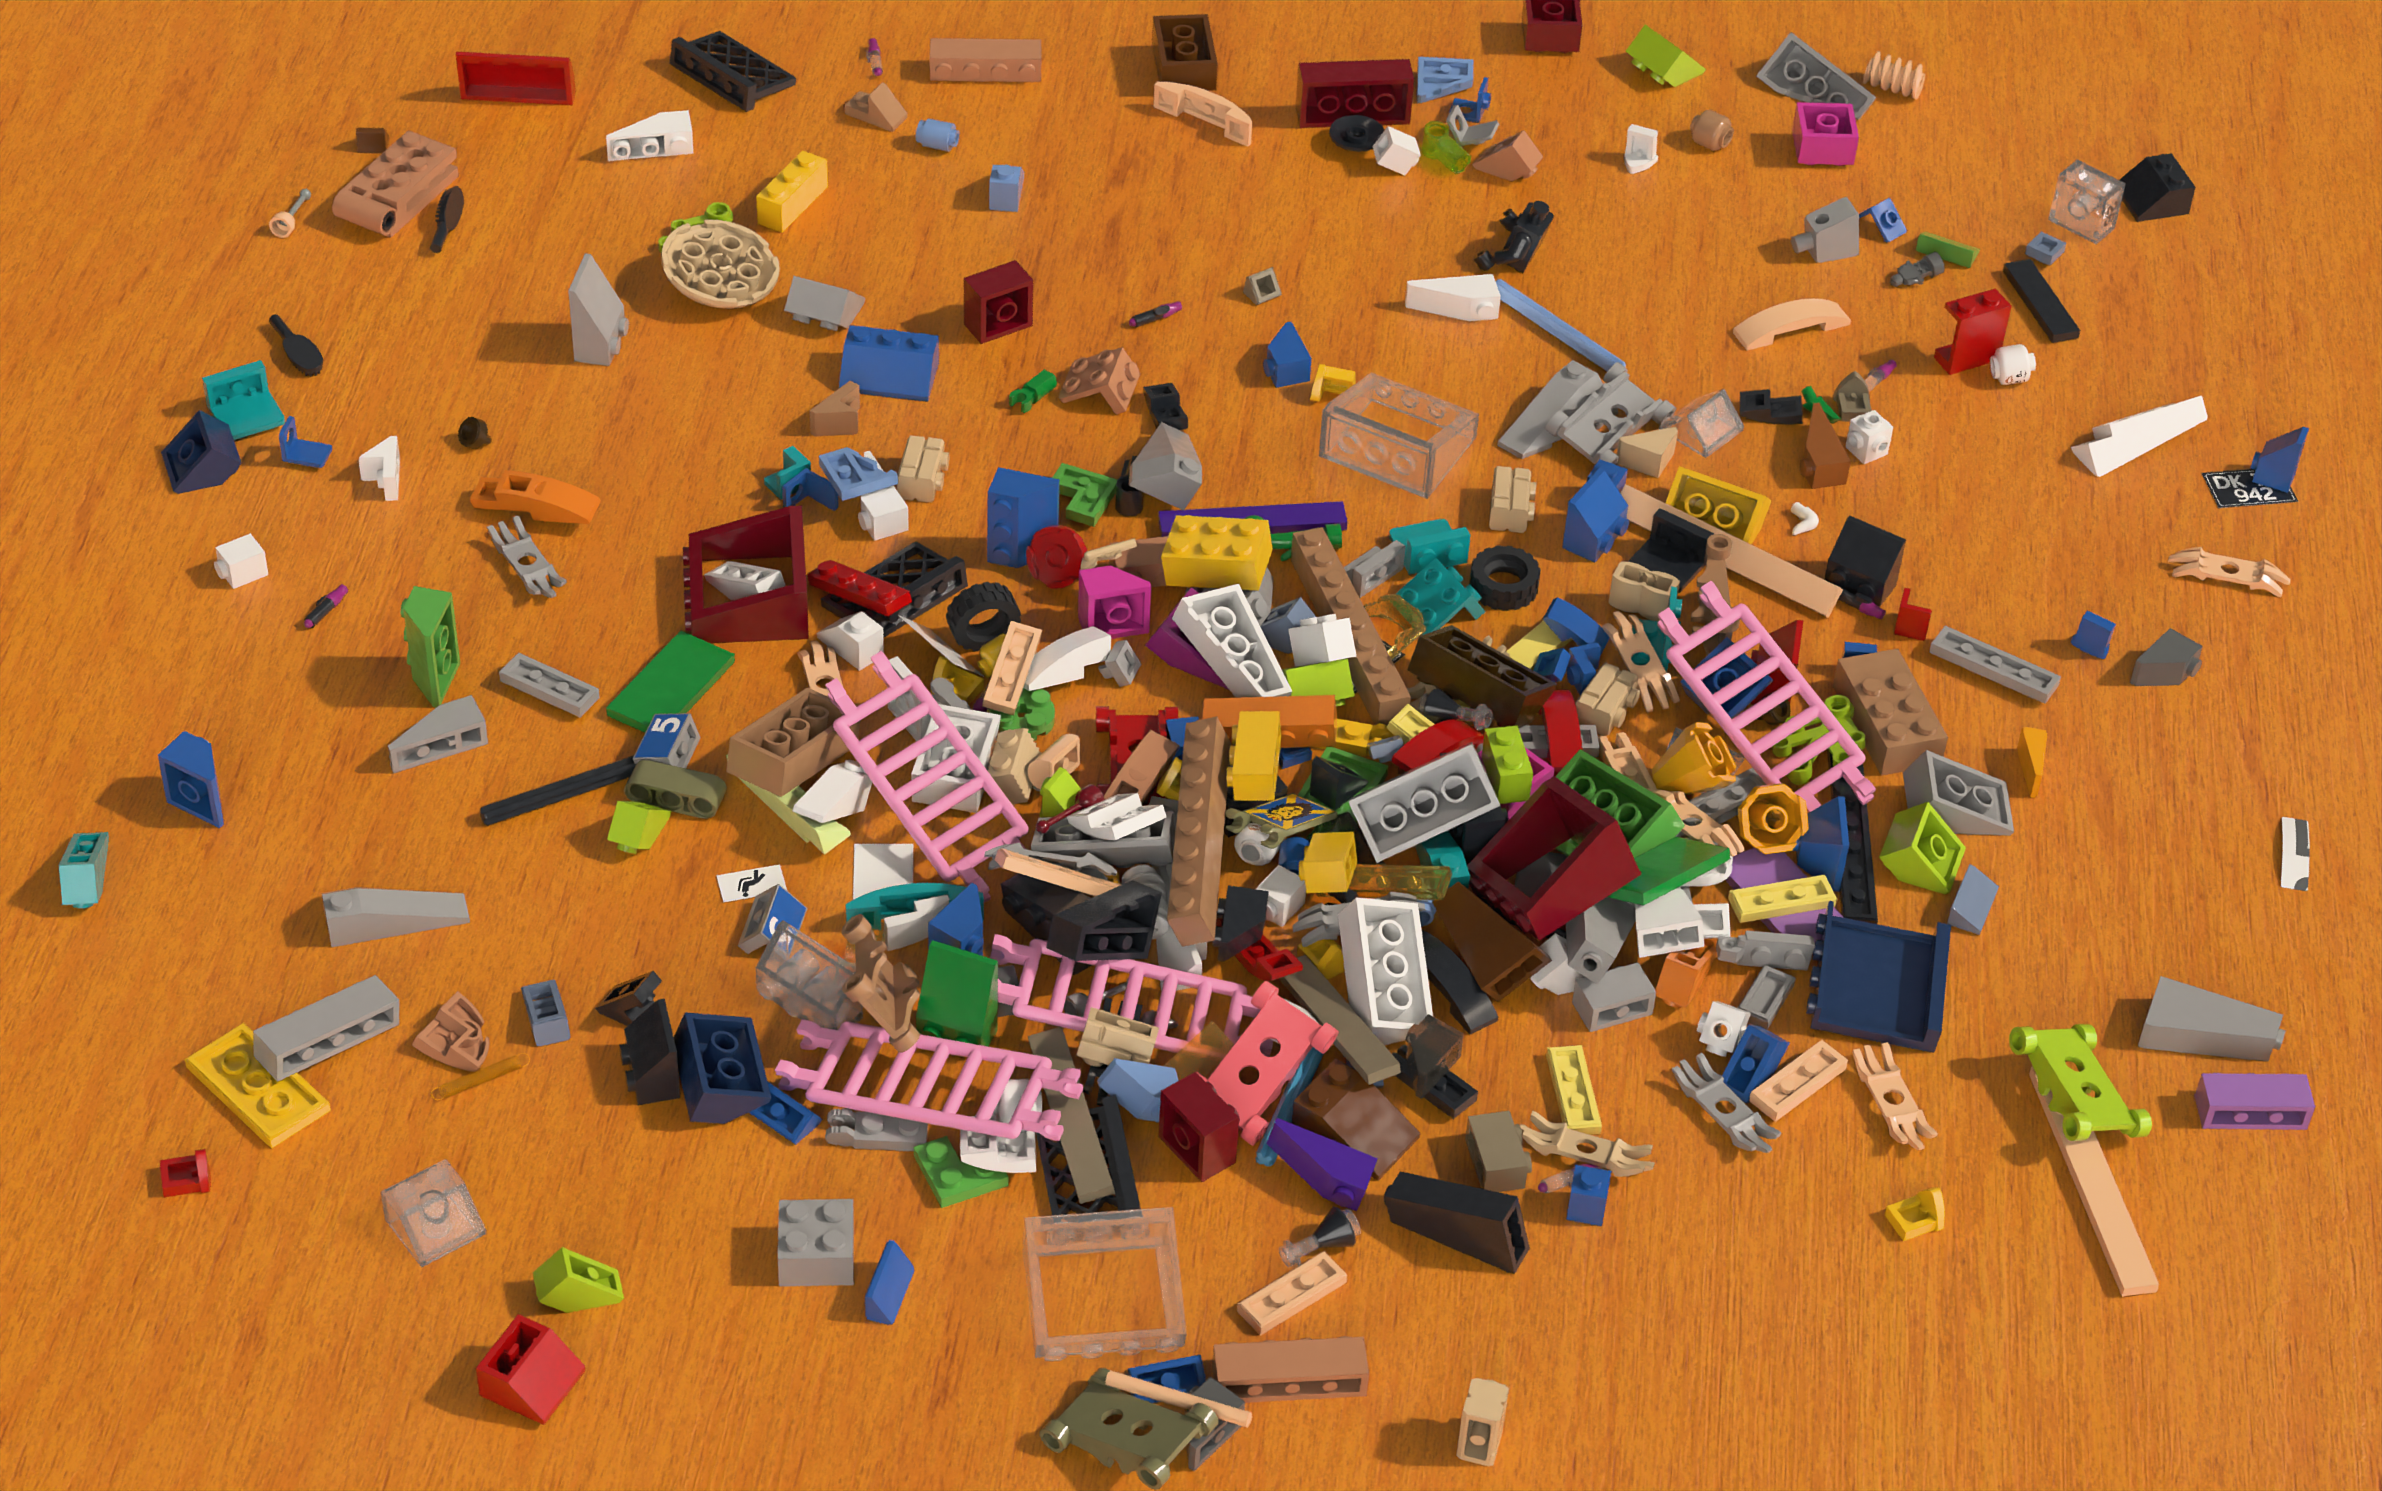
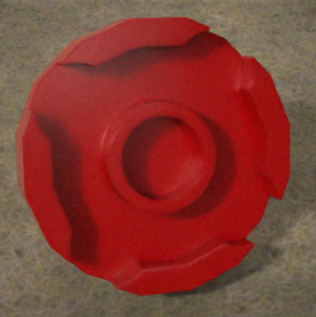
(1056, 556)

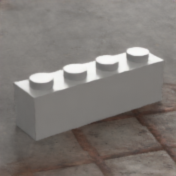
(326, 1028)

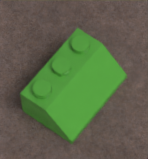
(431, 641)

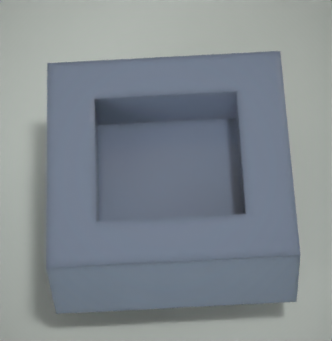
(2045, 248)
(1385, 748)

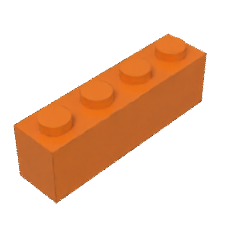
(1303, 719)

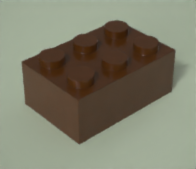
(1185, 50)

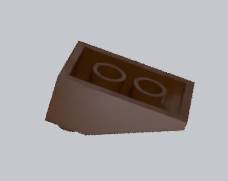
(1354, 1114)

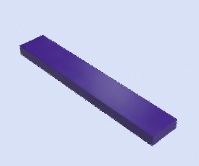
(1281, 518)

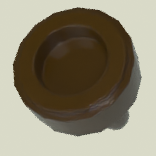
(473, 433)
(1777, 714)

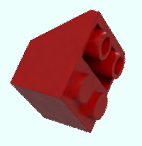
(528, 1370)

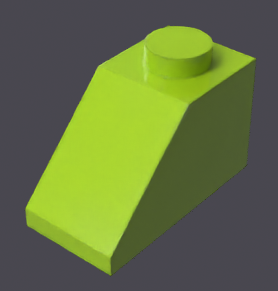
(636, 825)
(576, 1282)

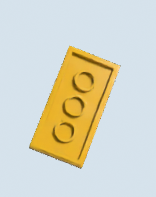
(238, 1079)

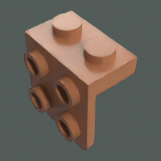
(1107, 373)

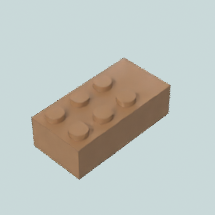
(1889, 709)
(788, 743)

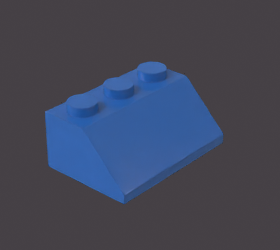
(890, 362)
(1016, 510)

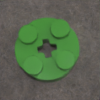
(1038, 716)

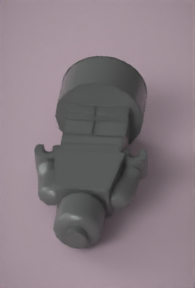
(1910, 274)

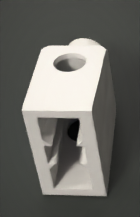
(1668, 925)

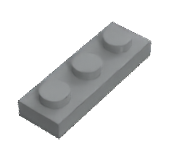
(549, 684)

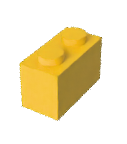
(1328, 862)

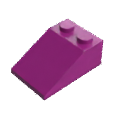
(1178, 651)

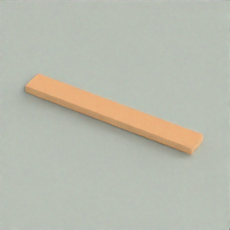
(1746, 559)
(2104, 1206)

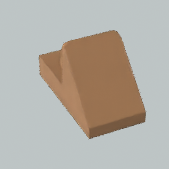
(877, 108)
(837, 412)

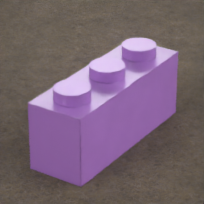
(2254, 1101)

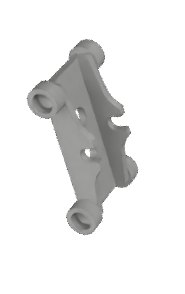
(1614, 393)

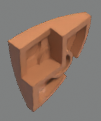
(455, 1035)

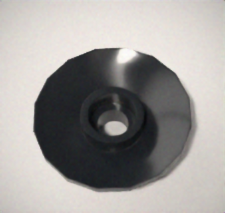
(1355, 132)

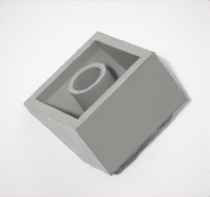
(822, 303)

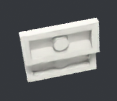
(1116, 817)
(999, 1153)

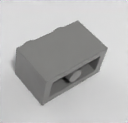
(1618, 997)

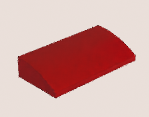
(515, 78)

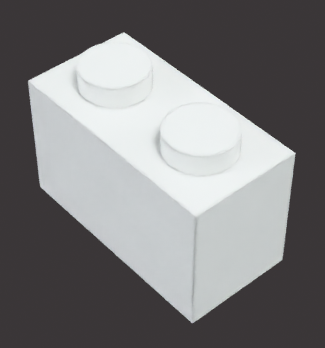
(1322, 640)

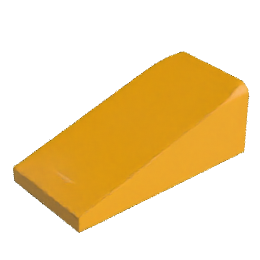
(2031, 756)

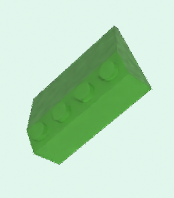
(1641, 814)

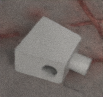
(1830, 232)

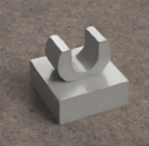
(1121, 664)

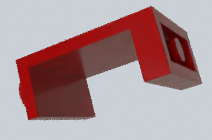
(1978, 331)

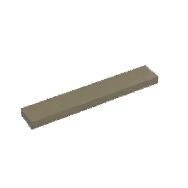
(1355, 1038)
(1079, 1135)

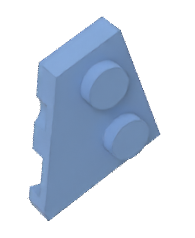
(1442, 77)
(854, 474)

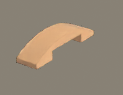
(1208, 106)
(1789, 316)

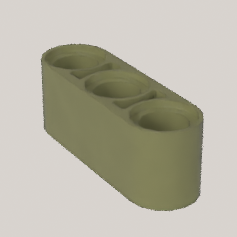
(675, 789)

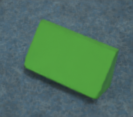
(1947, 249)

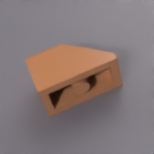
(1510, 158)

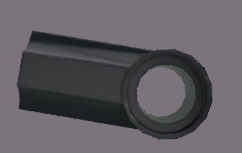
(1128, 499)

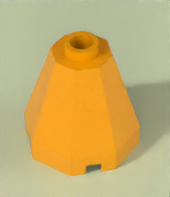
(1695, 763)
(1772, 818)

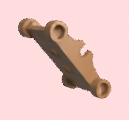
(1717, 550)
(881, 988)

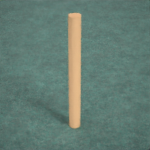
(1176, 1397)

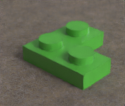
(1089, 492)
(952, 1179)

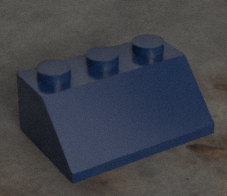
(720, 1067)

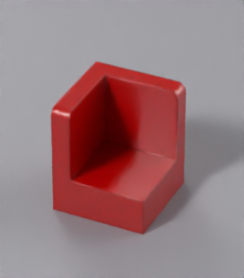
(1911, 619)

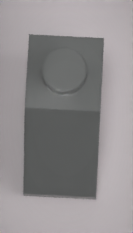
(2167, 661)
(1201, 1449)

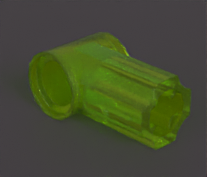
(1440, 146)

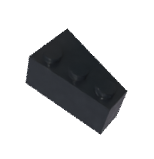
(1034, 904)
(1108, 925)

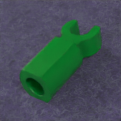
(1033, 390)

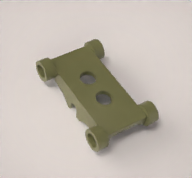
(1146, 1454)

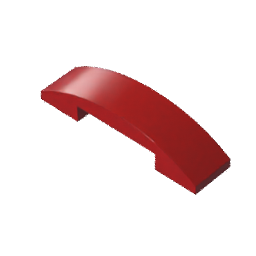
(1561, 728)
(1435, 740)
(1266, 961)

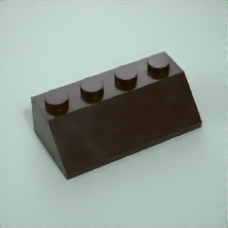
(1480, 675)

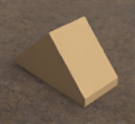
(1648, 451)

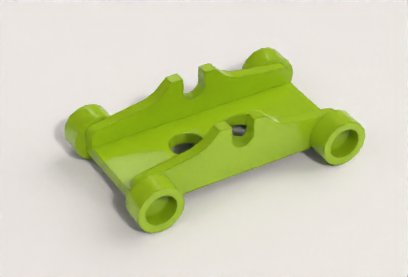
(2069, 1088)

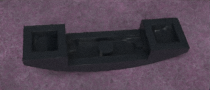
(1457, 984)

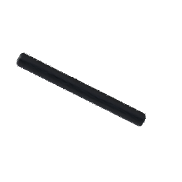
(557, 791)

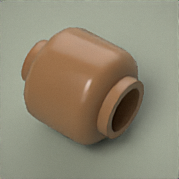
(1711, 130)

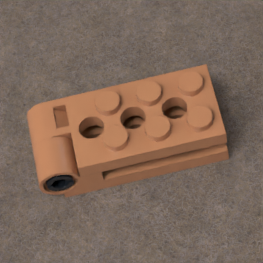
(397, 184)

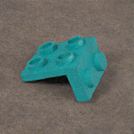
(243, 400)
(1431, 541)
(1440, 595)

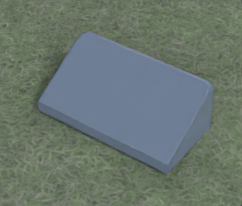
(1973, 901)

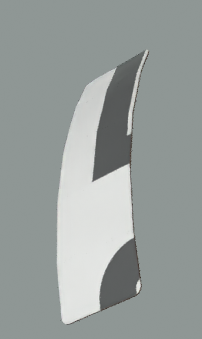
(2295, 854)

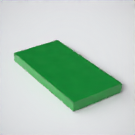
(671, 681)
(1669, 868)

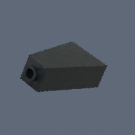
(1461, 1217)

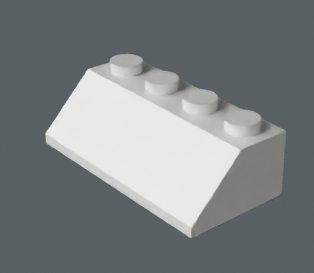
(1385, 966)

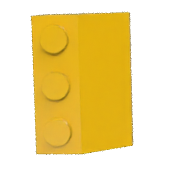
(1719, 504)

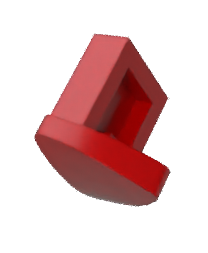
(186, 1174)

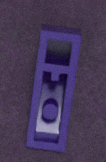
(1326, 1165)

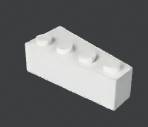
(1232, 642)

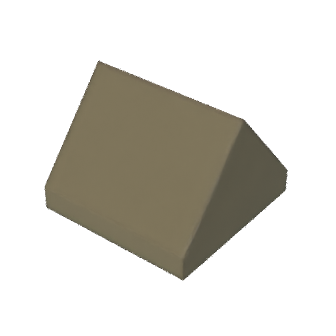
(1262, 286)

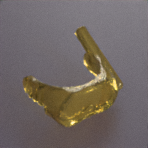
(1402, 613)

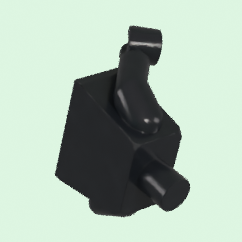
(1525, 238)

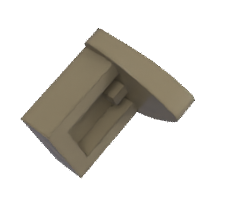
(1852, 397)

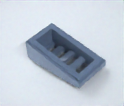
(546, 1015)

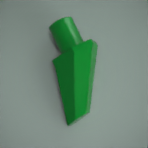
(1811, 398)

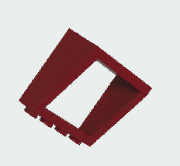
(762, 616)
(1586, 877)

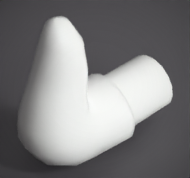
(1807, 516)

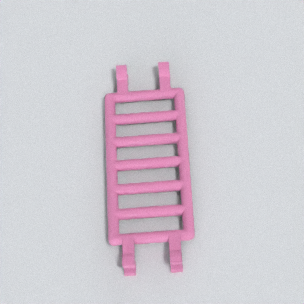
(1726, 616)
(895, 798)
(1029, 956)
(1022, 1118)

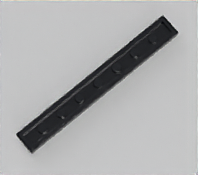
(1857, 883)

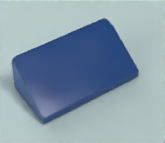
(787, 1116)
(888, 1285)
(1176, 1374)

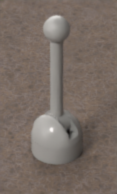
(1076, 1003)

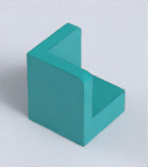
(793, 464)

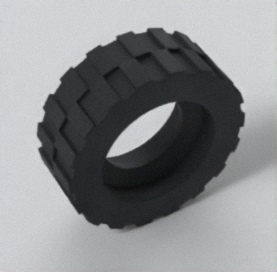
(1509, 561)
(975, 600)

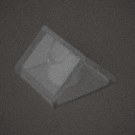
(1706, 423)

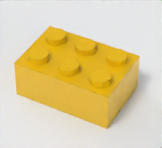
(1216, 552)

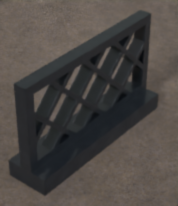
(725, 78)
(925, 587)
(1116, 1155)

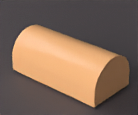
(1062, 753)

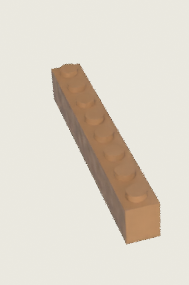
(1333, 593)
(1199, 832)

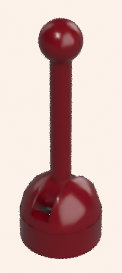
(1084, 798)

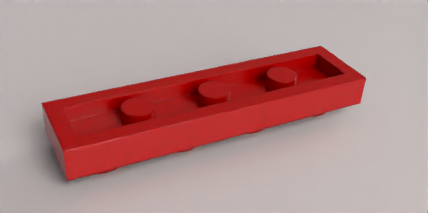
(859, 587)

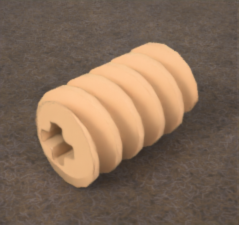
(1894, 75)

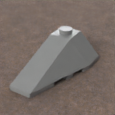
(1809, 77)
(1563, 392)
(1167, 467)
(376, 913)

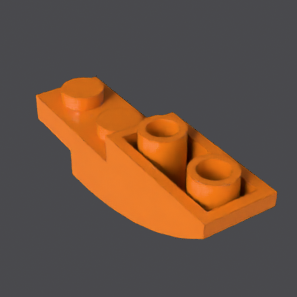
(540, 495)

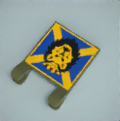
(1281, 817)

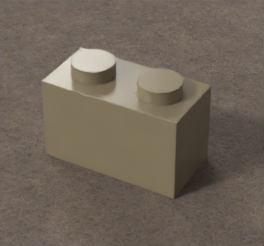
(1497, 1151)

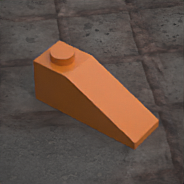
(1685, 973)

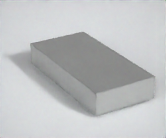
(1767, 996)

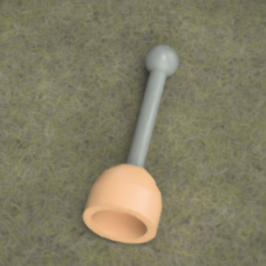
(283, 222)

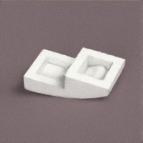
(913, 926)

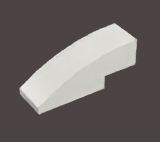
(1066, 658)

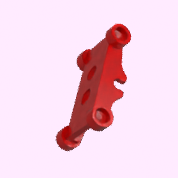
(1126, 731)

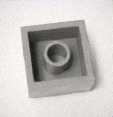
(816, 1242)

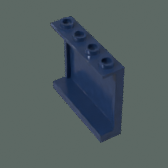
(1879, 981)

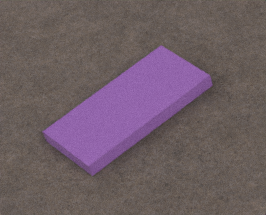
(1758, 869)

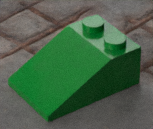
(958, 996)

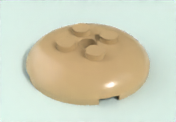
(720, 264)

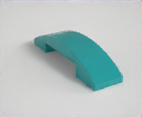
(900, 900)

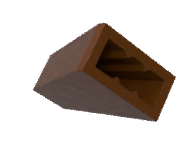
(1490, 945)

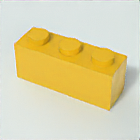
(792, 191)
(1255, 756)

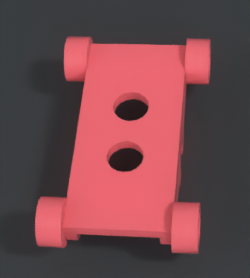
(1296, 1036)

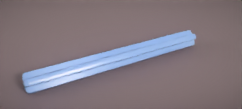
(1556, 326)

